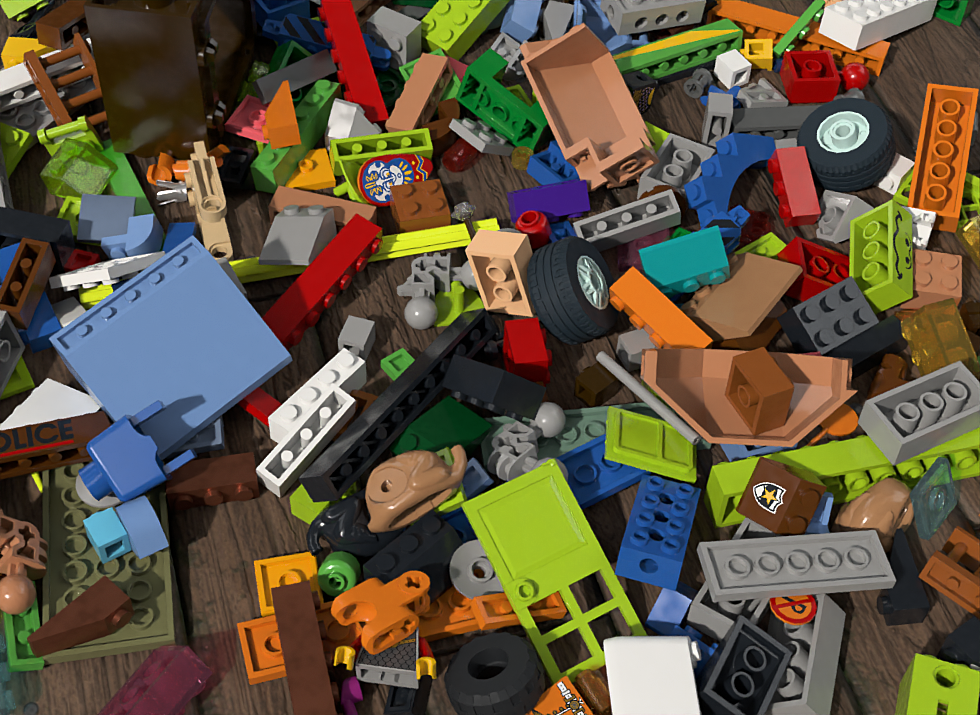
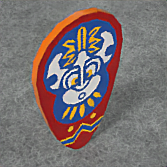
(389, 170)

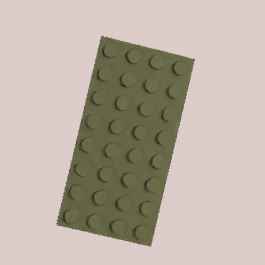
(76, 566)

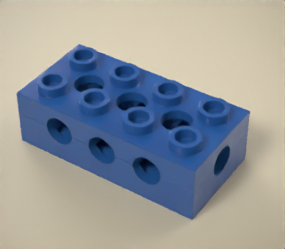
(644, 526)

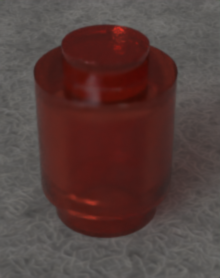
(459, 155)

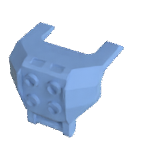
(591, 14)

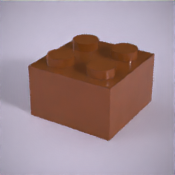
(419, 206)
(759, 390)

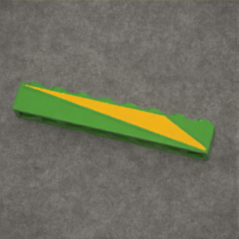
(681, 50)

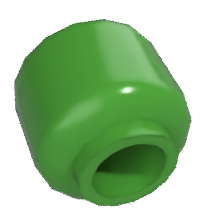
(338, 573)

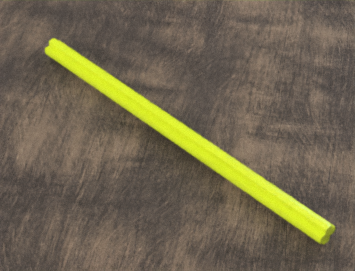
(393, 247)

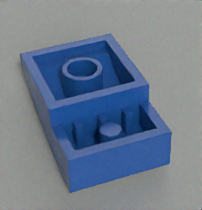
(551, 166)

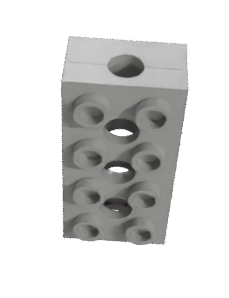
(649, 15)

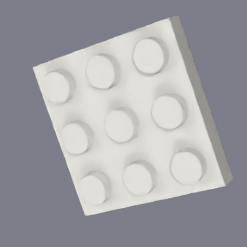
(105, 271)

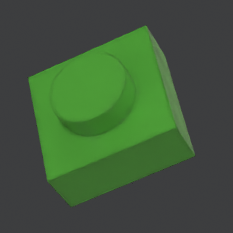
(397, 363)

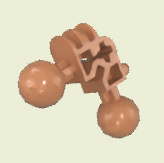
(21, 561)

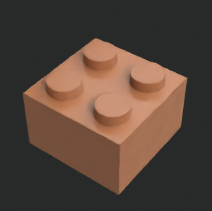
(935, 278)

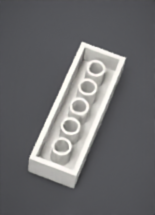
(869, 21)

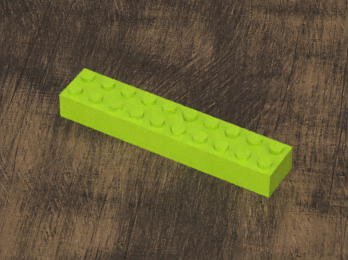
(842, 466)

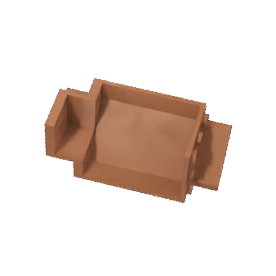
(589, 108)

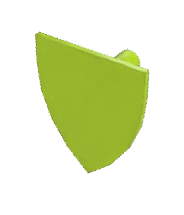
(350, 172)
(455, 302)

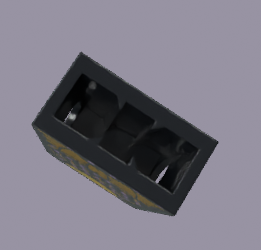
(642, 89)

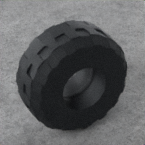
(495, 676)

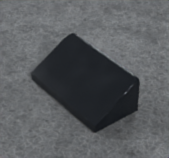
(409, 700)

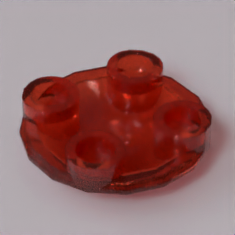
(755, 227)

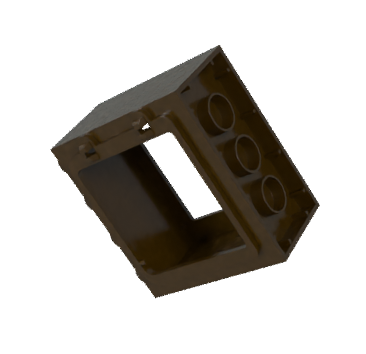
(170, 70)

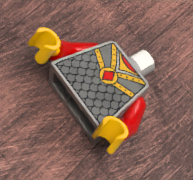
(395, 666)

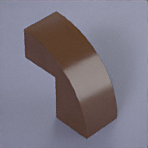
(440, 133)

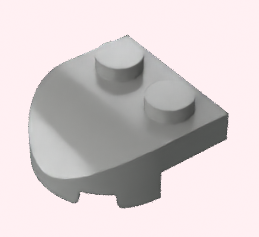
(511, 52)

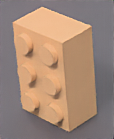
(500, 271)

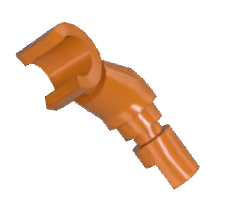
(167, 168)

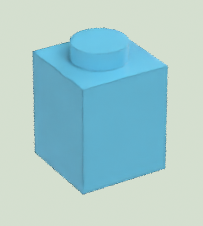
(107, 535)

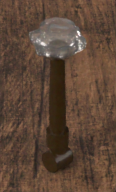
(463, 212)

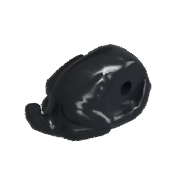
(346, 529)

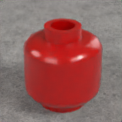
(535, 226)

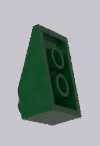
(443, 427)

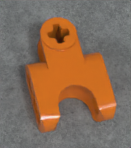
(388, 608)

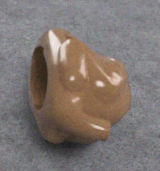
(411, 486)
(880, 508)

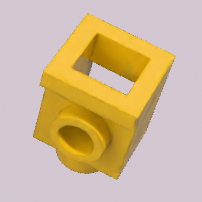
(758, 53)

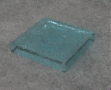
(933, 498)

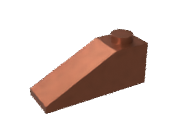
(85, 619)

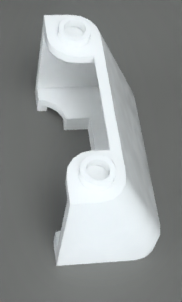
(652, 675)

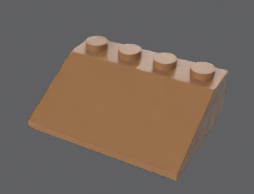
(742, 300)

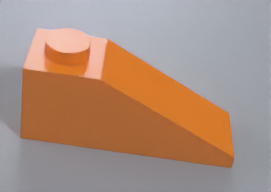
(281, 120)

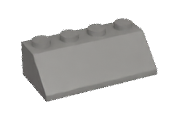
(812, 668)

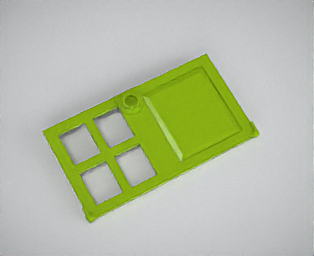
(541, 547)

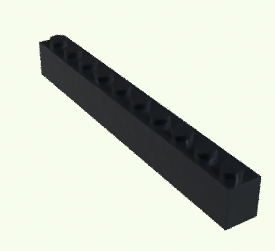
(395, 408)

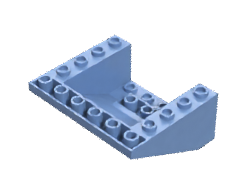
(173, 338)

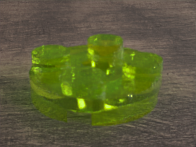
(256, 72)

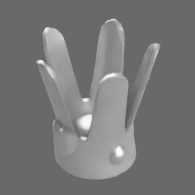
(177, 194)

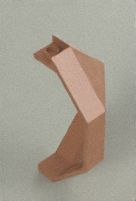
(696, 383)

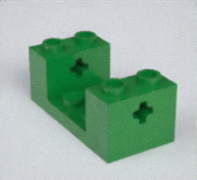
(485, 97)

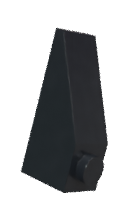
(907, 599)

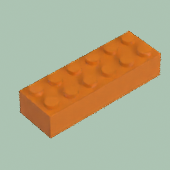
(943, 153)

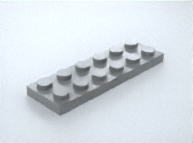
(795, 565)

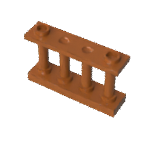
(49, 87)
(951, 578)

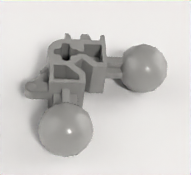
(426, 275)
(517, 445)

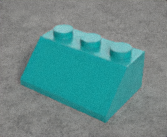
(686, 262)

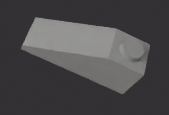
(556, 19)

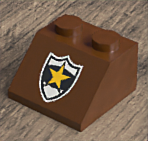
(781, 497)

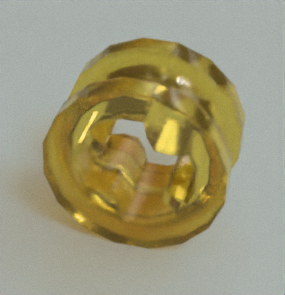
(521, 157)

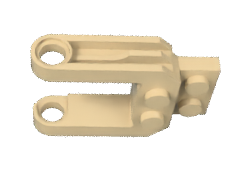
(208, 200)

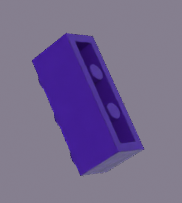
(551, 199)

